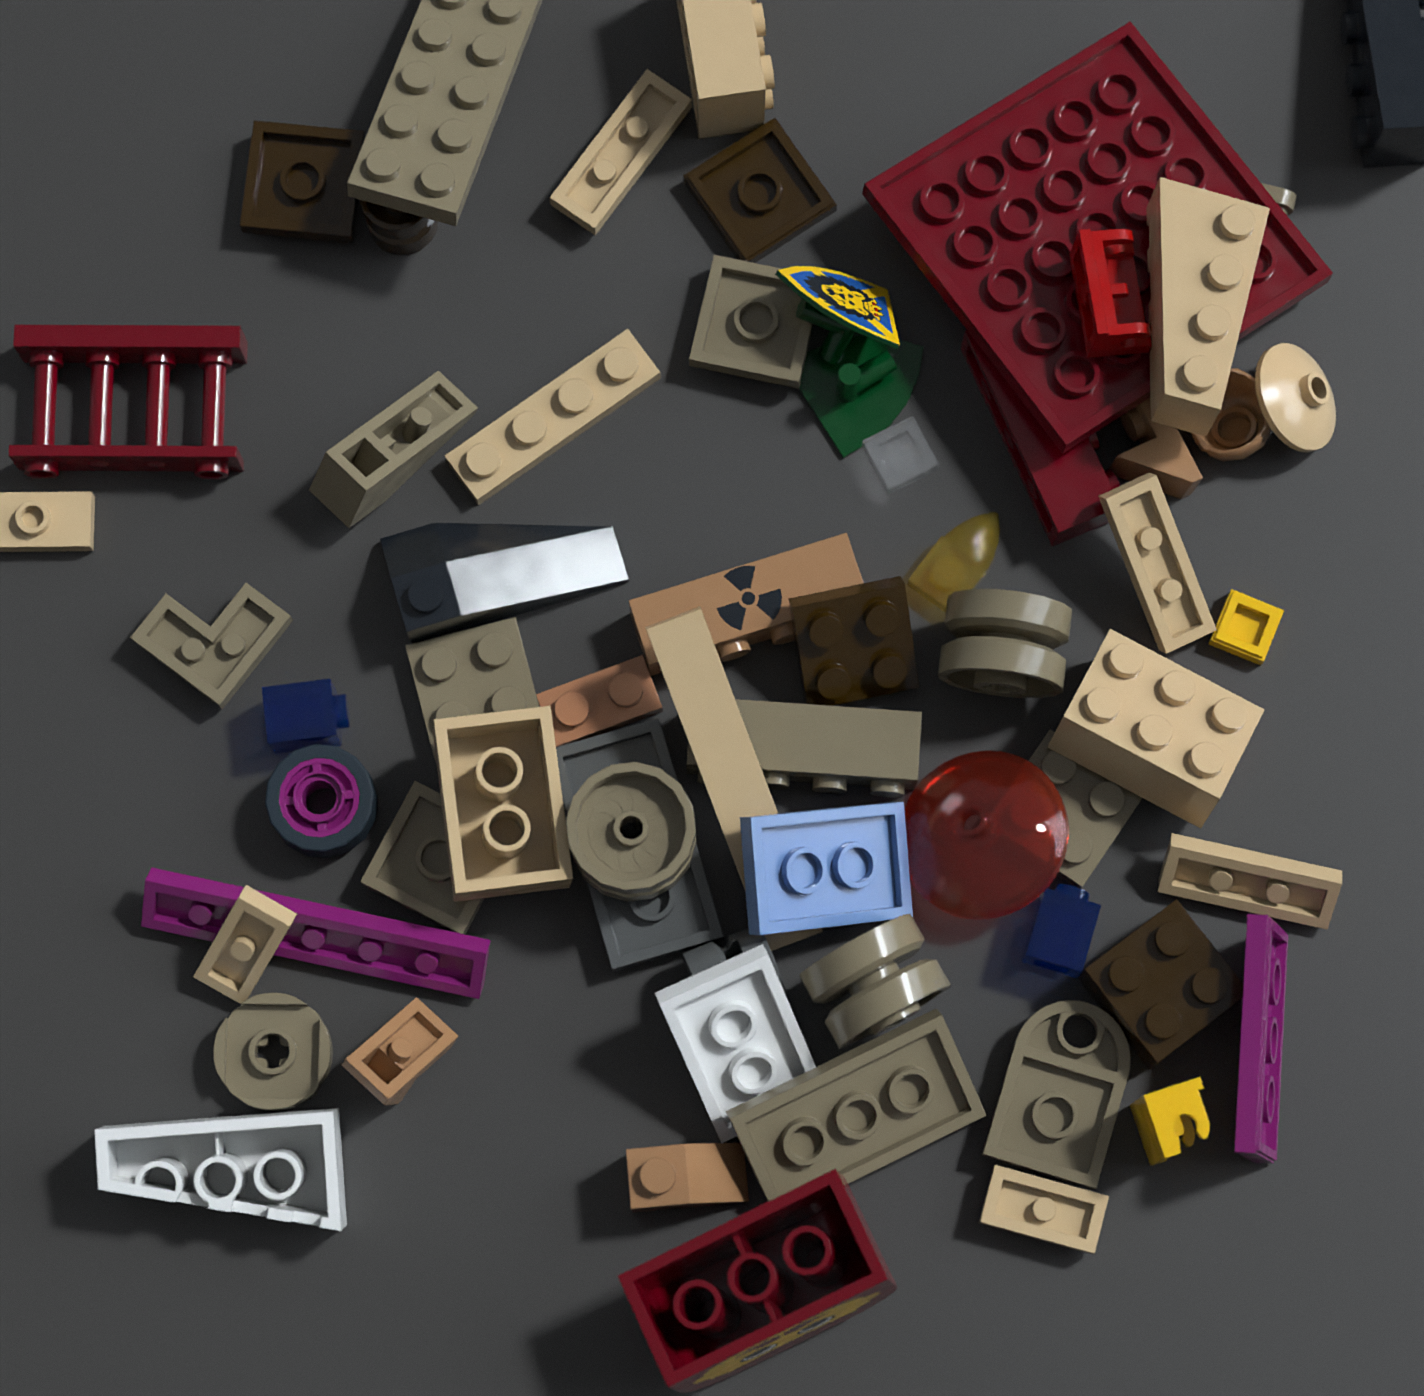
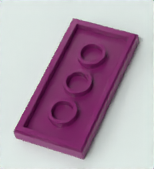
(1261, 1040)

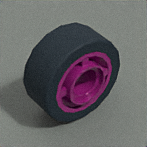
(302, 775)

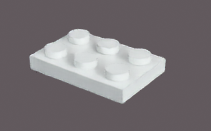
(735, 1033)

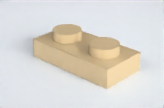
(244, 944)
(1043, 1209)

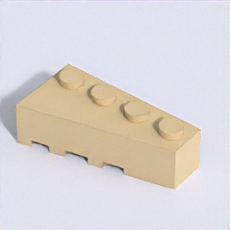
(1199, 289)

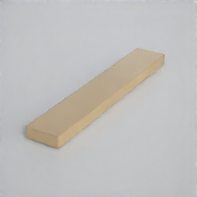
(715, 733)

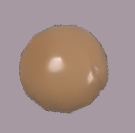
(1240, 423)

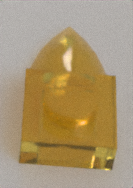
(957, 560)

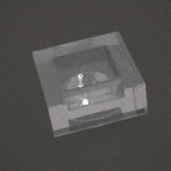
(900, 455)

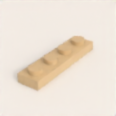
(553, 416)

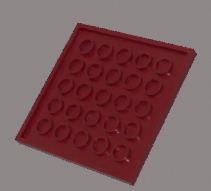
(1009, 189)

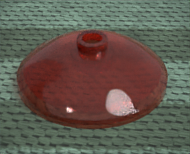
(1004, 858)

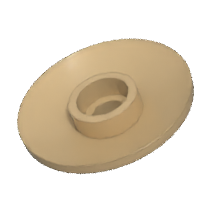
(1295, 397)

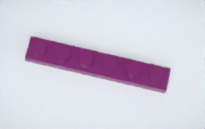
(326, 934)

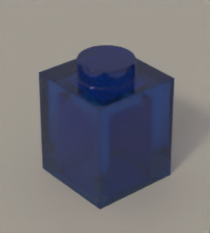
(304, 715)
(1062, 930)

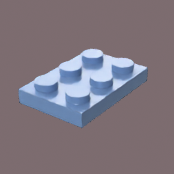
(825, 867)

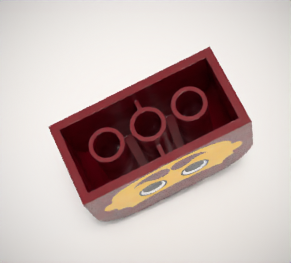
(758, 1284)

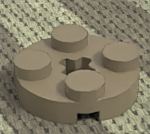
(249, 1028)

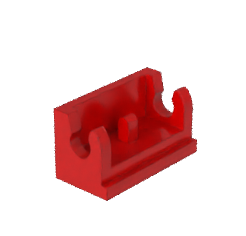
(1109, 293)

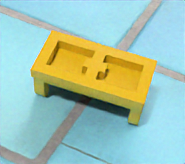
(1166, 1116)

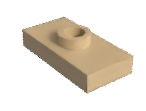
(47, 521)

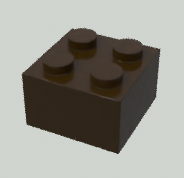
(1163, 983)

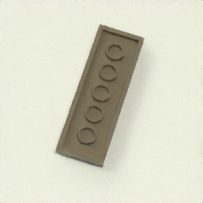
(442, 106)

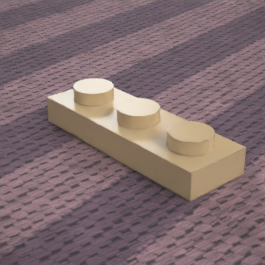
(621, 152)
(1157, 562)
(1249, 881)

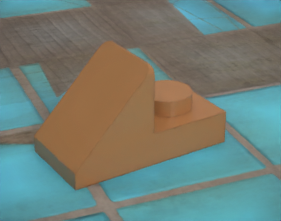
(1159, 453)
(400, 1052)

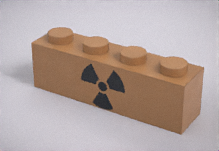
(750, 599)

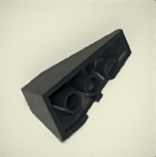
(483, 573)

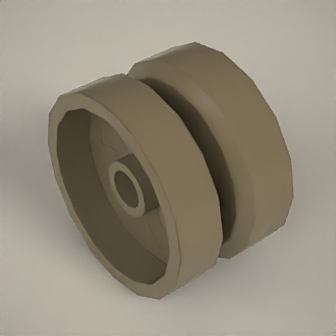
(1005, 643)
(656, 806)
(878, 988)

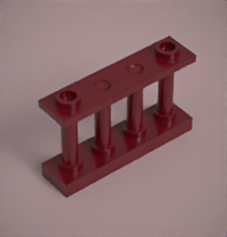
(103, 350)

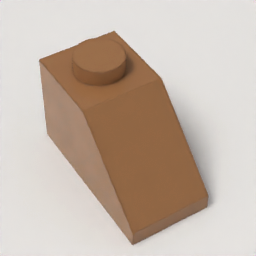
(686, 1176)

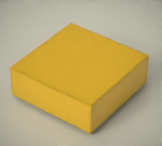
(1246, 627)

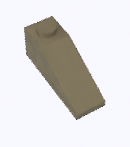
(390, 448)

